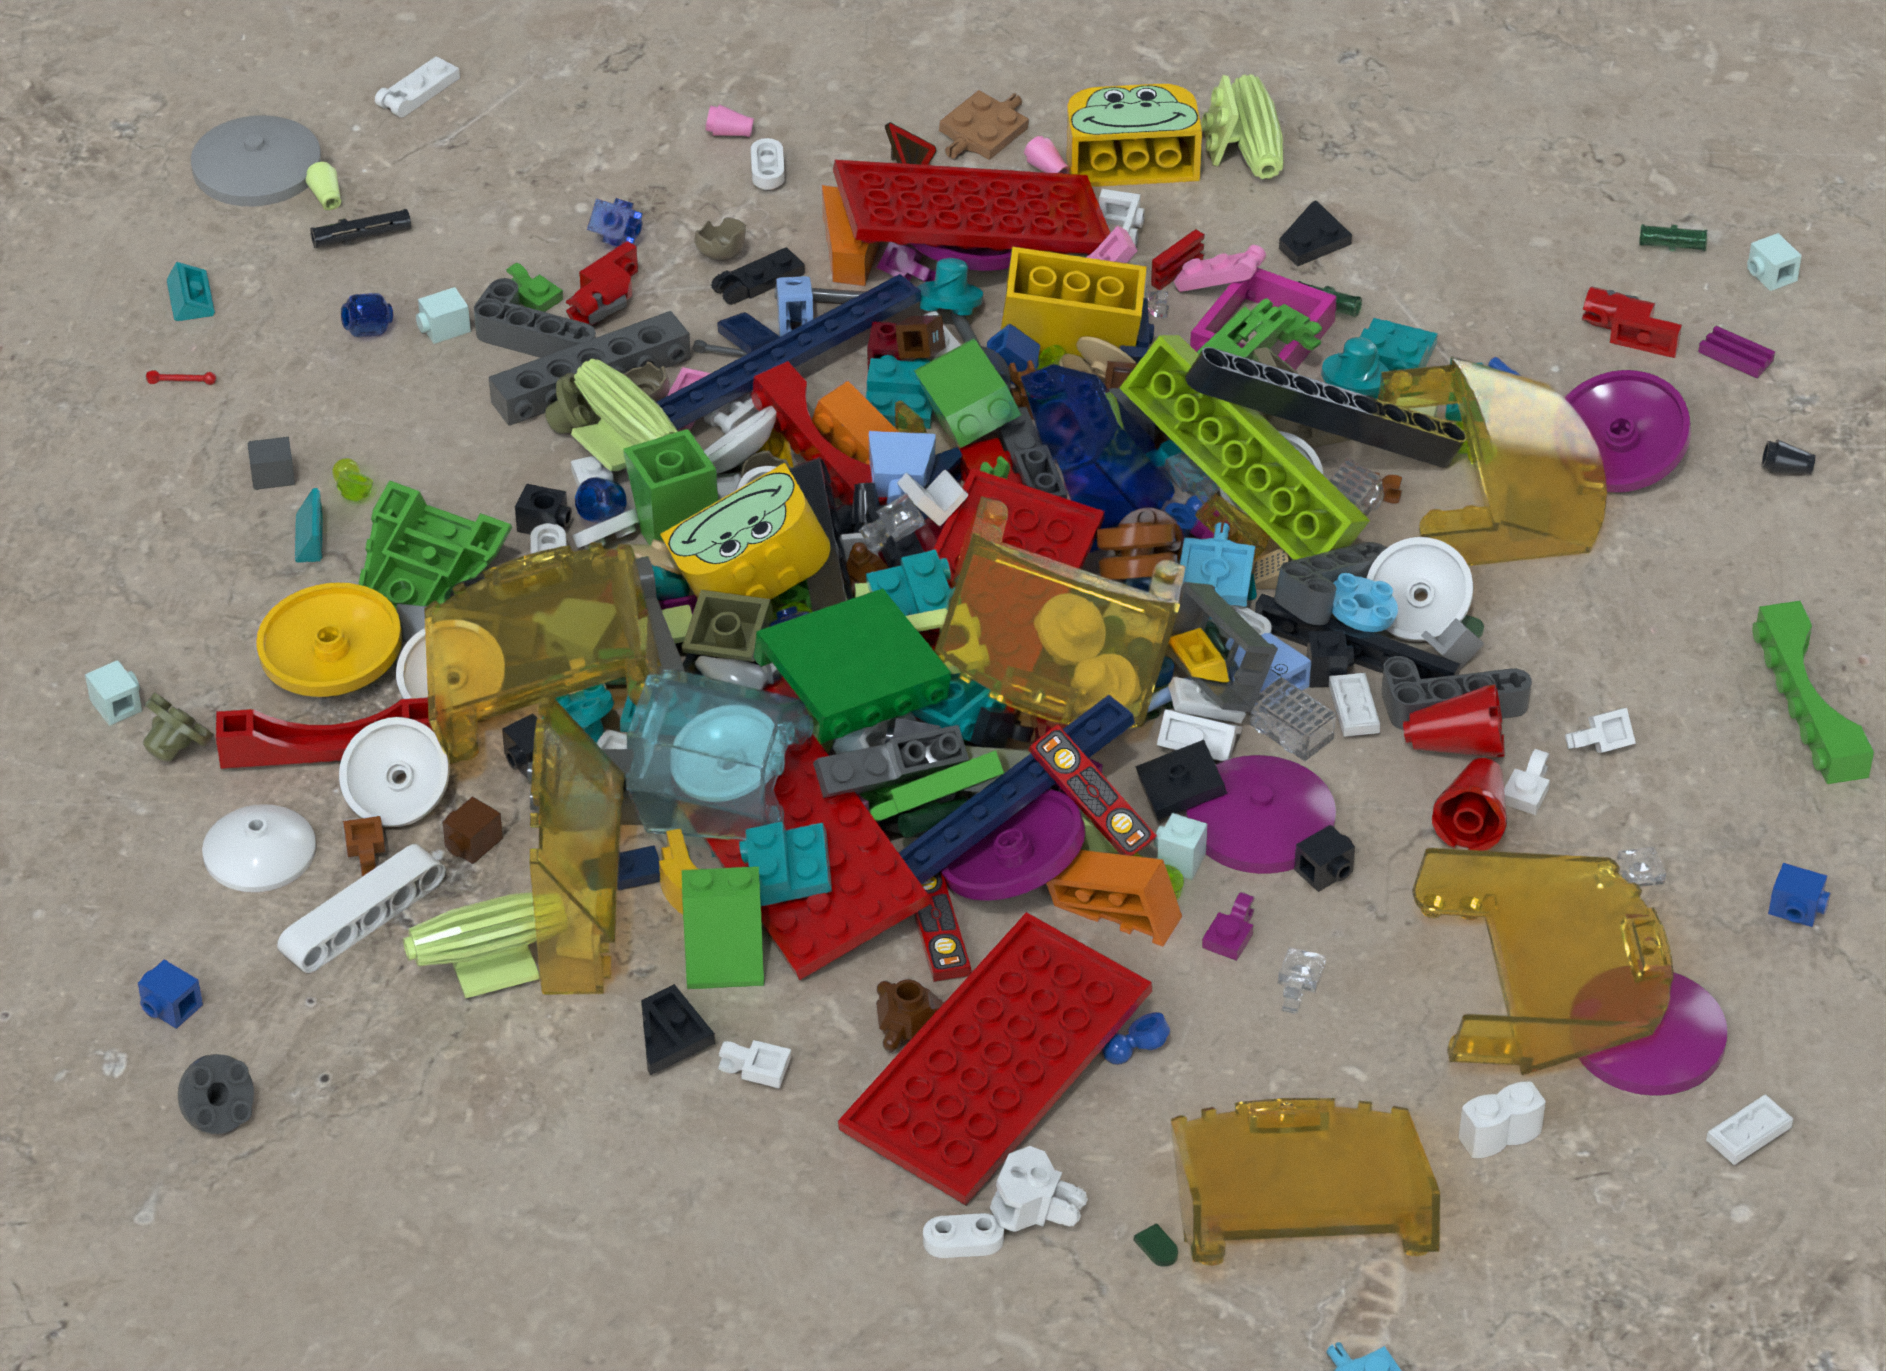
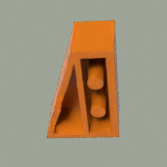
(848, 257)
(846, 419)
(1119, 889)

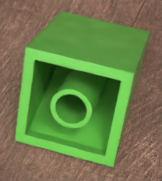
(967, 393)
(669, 481)
(722, 927)

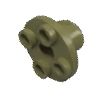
(570, 409)
(172, 730)

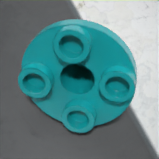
(950, 289)
(1355, 368)
(588, 708)

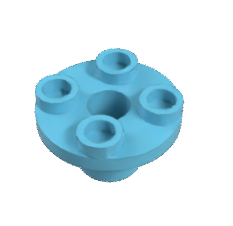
(1364, 603)

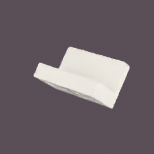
(938, 499)
(1185, 729)

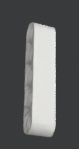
(361, 908)

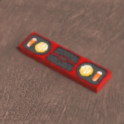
(1092, 792)
(941, 933)

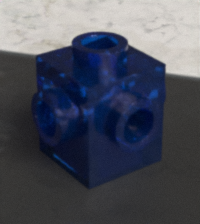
(615, 221)

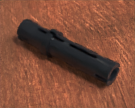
(323, 235)

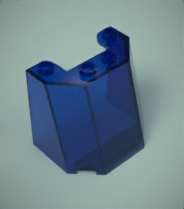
(1097, 444)

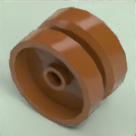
(1136, 548)

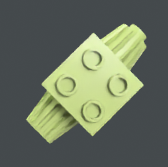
(1244, 116)
(625, 411)
(482, 942)

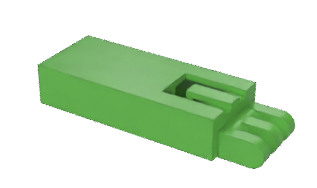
(1262, 319)
(938, 785)

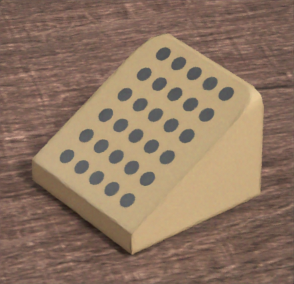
(1267, 569)

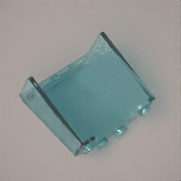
(710, 754)

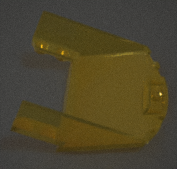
(1530, 459)
(531, 631)
(1052, 632)
(577, 853)
(1570, 947)
(1303, 1174)

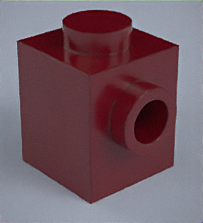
(882, 341)

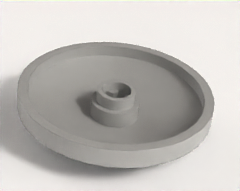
(254, 160)

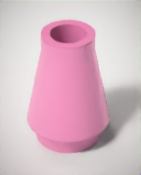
(727, 122)
(1044, 156)

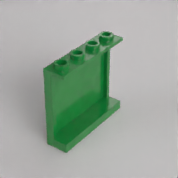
(855, 663)

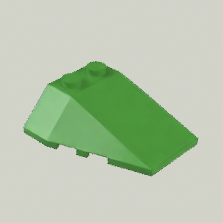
(425, 550)

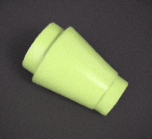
(324, 184)

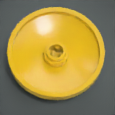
(329, 639)

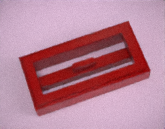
(1170, 262)

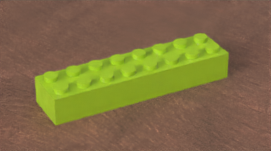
(1243, 455)

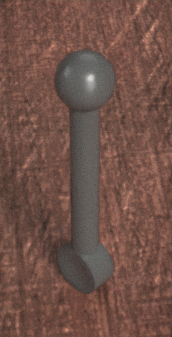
(700, 347)

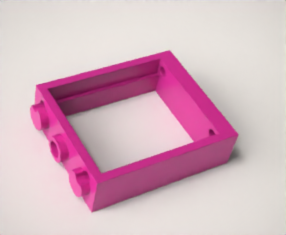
(1279, 290)

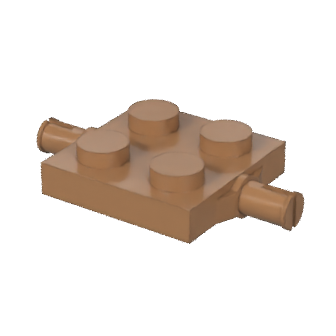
(983, 125)

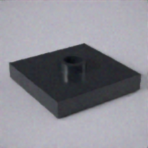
(1181, 779)

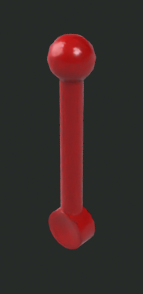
(154, 377)

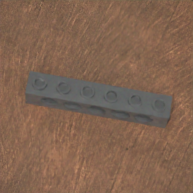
(532, 386)

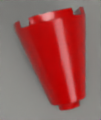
(1460, 725)
(1472, 807)

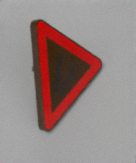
(907, 147)

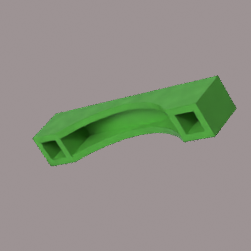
(1835, 742)

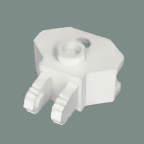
(1034, 1193)

